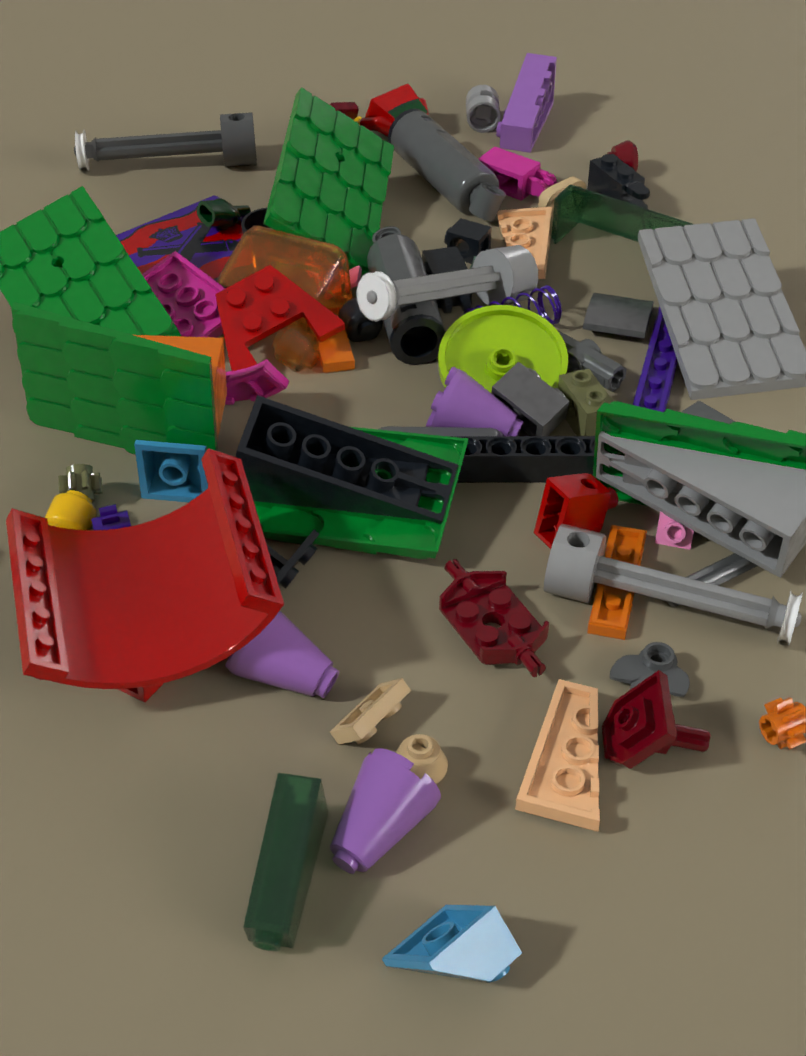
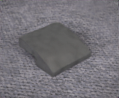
(618, 315)

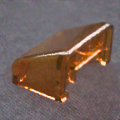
(309, 263)

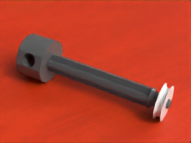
(234, 139)

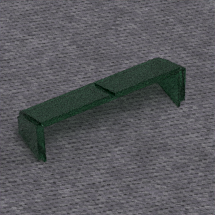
(605, 213)

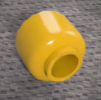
(71, 511)

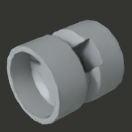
(482, 108)

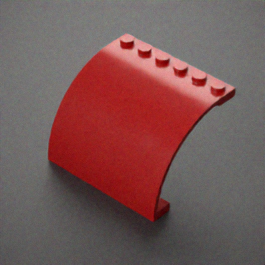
(145, 596)

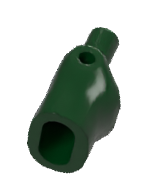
(220, 213)

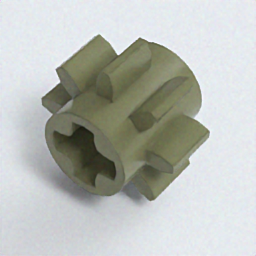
(81, 479)

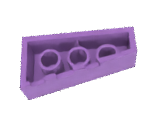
(528, 104)

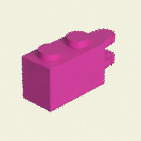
(517, 174)

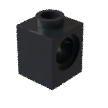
(469, 238)

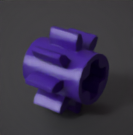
(110, 519)

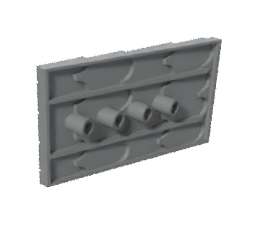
(724, 308)

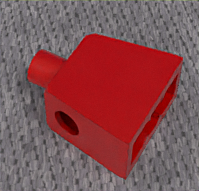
(573, 501)

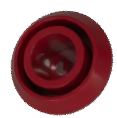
(627, 153)

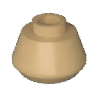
(425, 755)

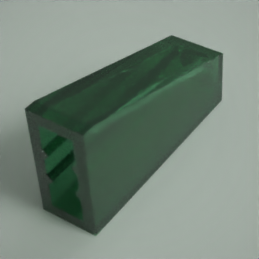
(286, 861)

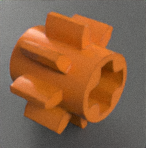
(784, 723)

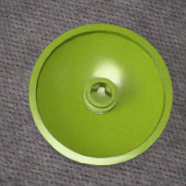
(498, 337)

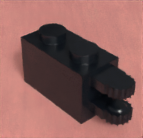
(617, 180)
(443, 261)

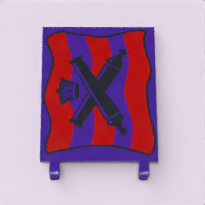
(186, 234)

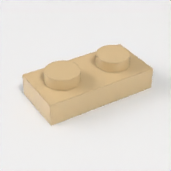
(378, 705)

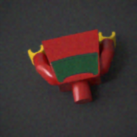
(390, 105)

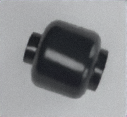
(356, 324)

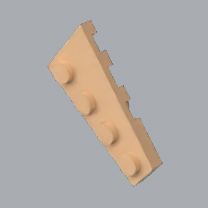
(529, 229)
(564, 763)

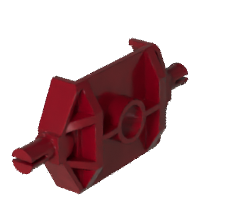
(485, 598)

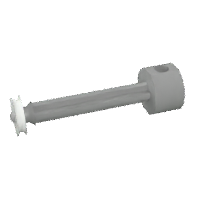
(493, 277)
(579, 564)

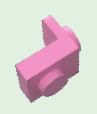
(673, 533)

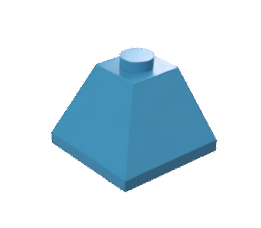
(170, 470)
(459, 943)

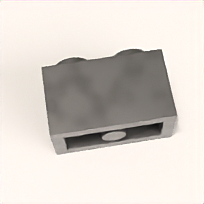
(532, 400)

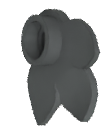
(654, 657)

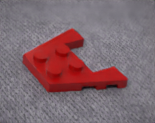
(264, 306)

